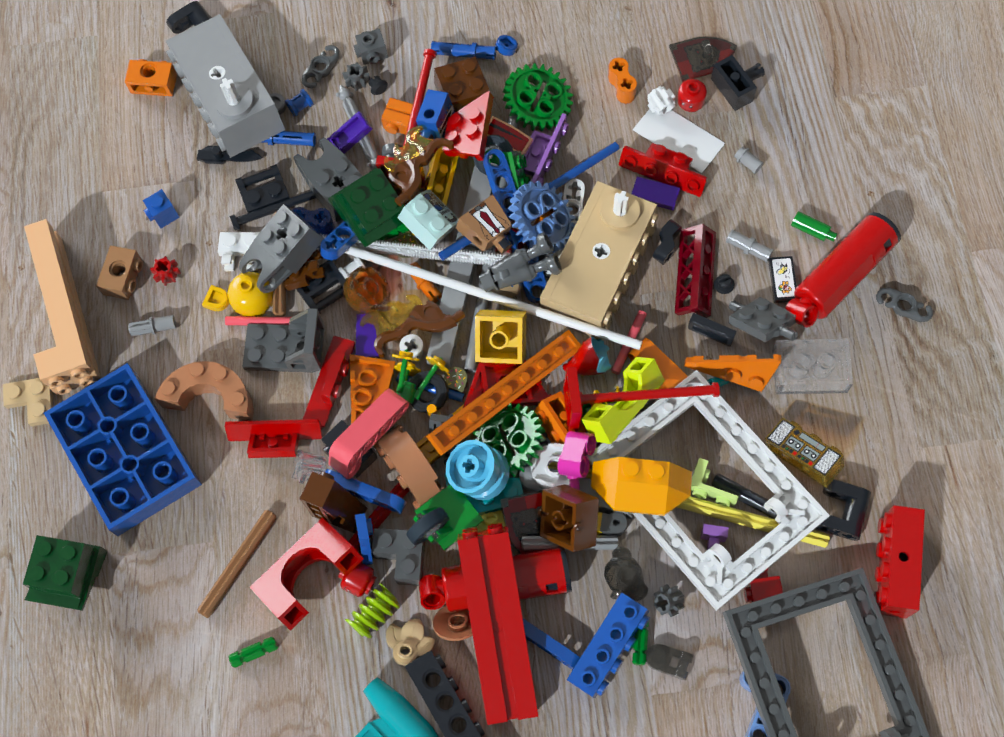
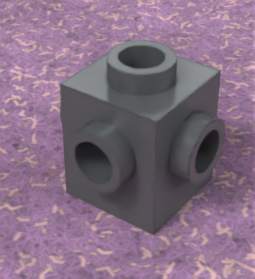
(370, 47)

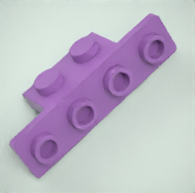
(542, 150)

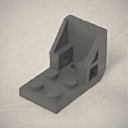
(286, 347)

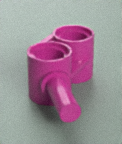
(573, 460)

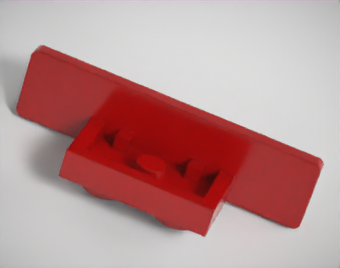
(665, 167)
(329, 380)
(273, 437)

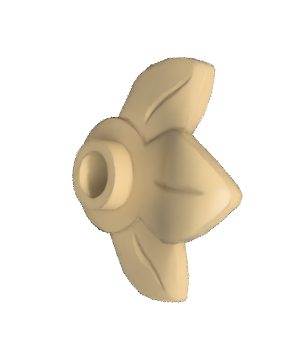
(408, 637)

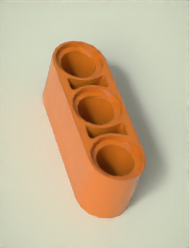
(671, 372)

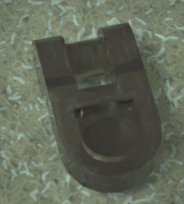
(659, 658)

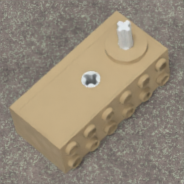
(600, 256)

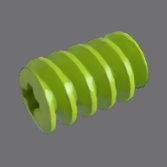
(373, 612)

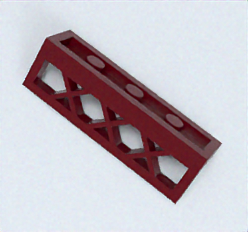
(700, 268)

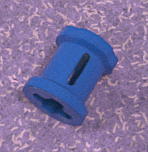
(299, 102)

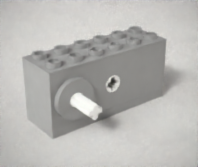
(224, 86)

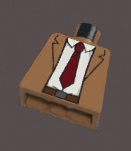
(486, 226)

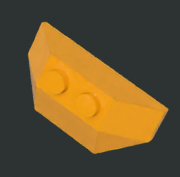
(641, 485)

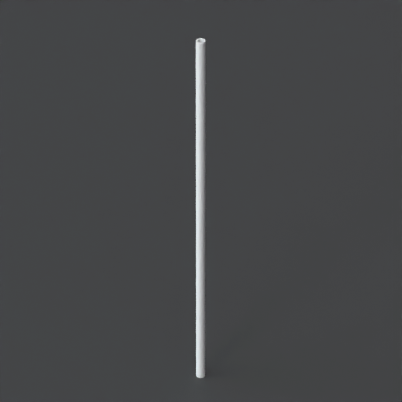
(494, 297)

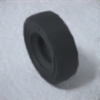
(441, 391)

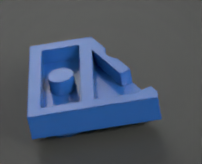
(364, 529)

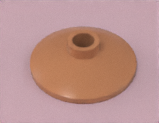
(452, 625)

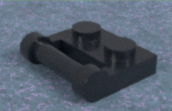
(265, 194)
(320, 285)

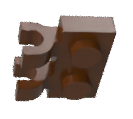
(306, 272)

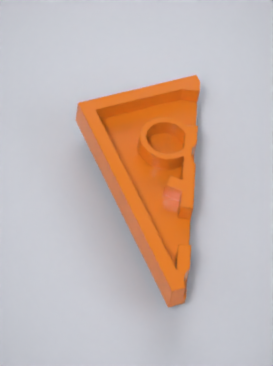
(737, 369)

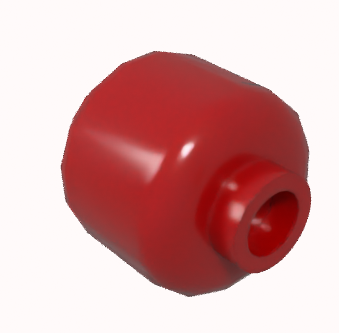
(692, 95)
(359, 580)

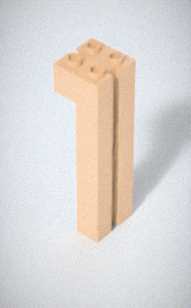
(73, 358)

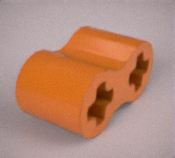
(622, 80)

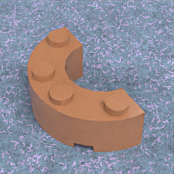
(202, 378)
(410, 464)

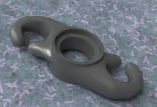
(318, 74)
(896, 296)

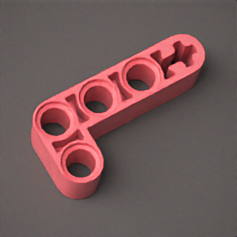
(365, 431)

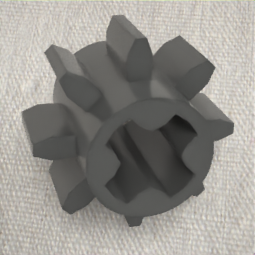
(356, 76)
(669, 600)

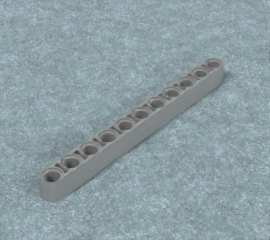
(444, 343)

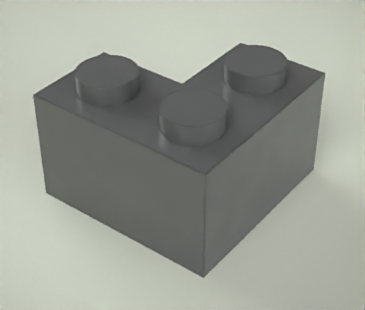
(409, 558)

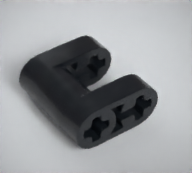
(187, 16)
(854, 512)

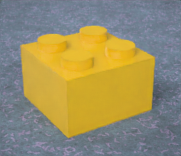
(500, 336)

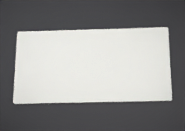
(680, 136)

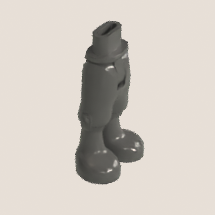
(515, 267)

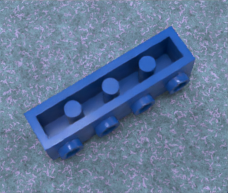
(608, 646)

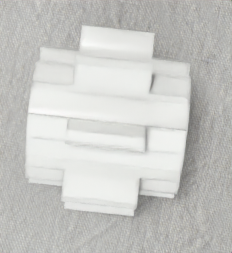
(661, 100)

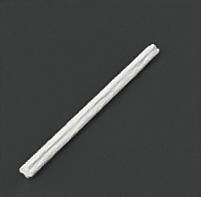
(421, 252)

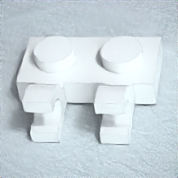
(232, 245)

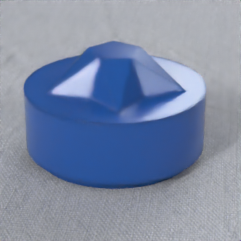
(506, 45)

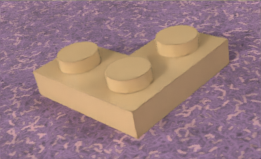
(31, 393)

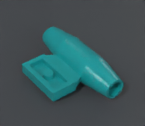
(396, 714)

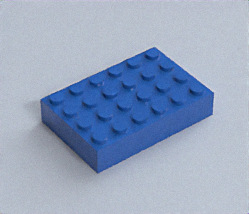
(122, 449)

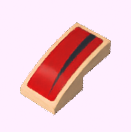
(516, 138)

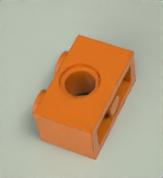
(139, 77)

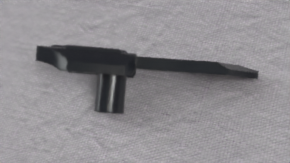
(214, 155)

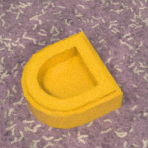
(216, 299)

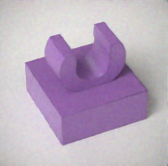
(714, 534)

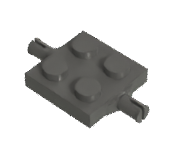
(763, 319)

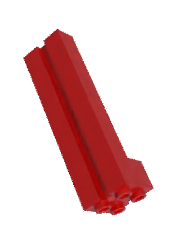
(497, 624)

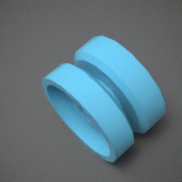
(477, 470)

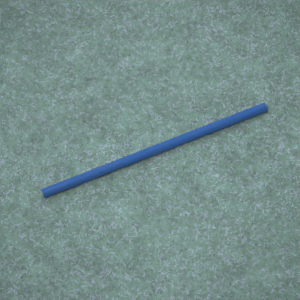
(558, 182)

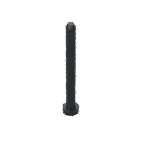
(268, 210)

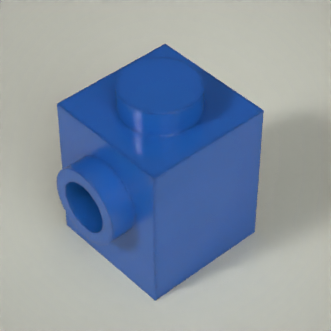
(160, 209)

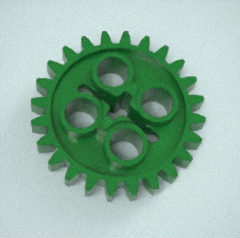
(518, 88)
(523, 432)

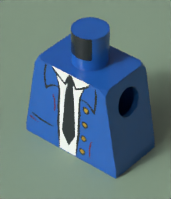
(434, 114)

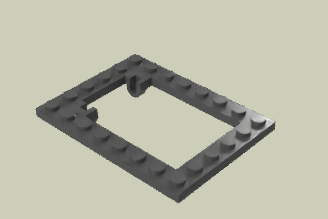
(856, 591)

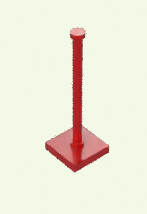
(429, 55)
(575, 399)

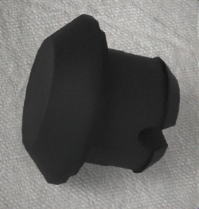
(377, 85)
(724, 284)

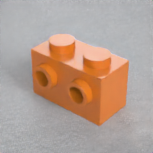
(554, 419)

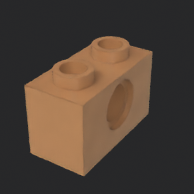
(116, 261)

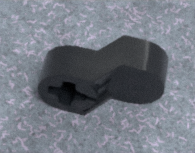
(667, 247)

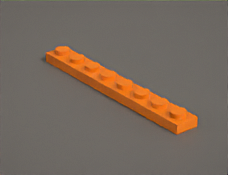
(503, 393)

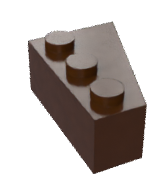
(331, 501)

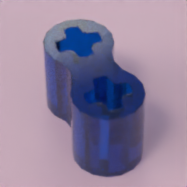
(319, 219)

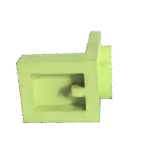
(702, 491)

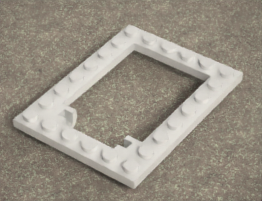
(795, 507)

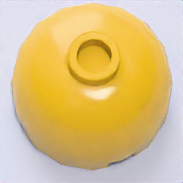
(246, 297)

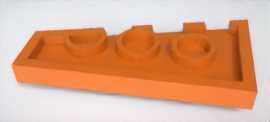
(368, 381)

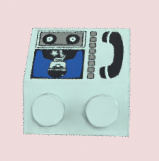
(428, 218)

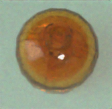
(365, 290)

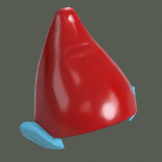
(590, 358)

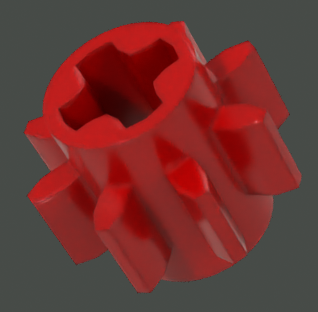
(167, 276)

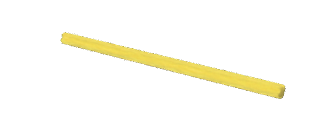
(735, 516)

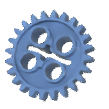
(532, 202)

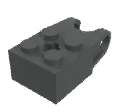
(327, 174)
(280, 248)

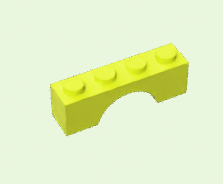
(609, 421)

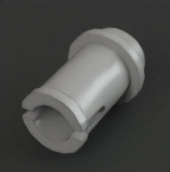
(748, 159)

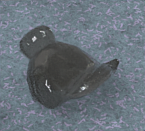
(625, 575)

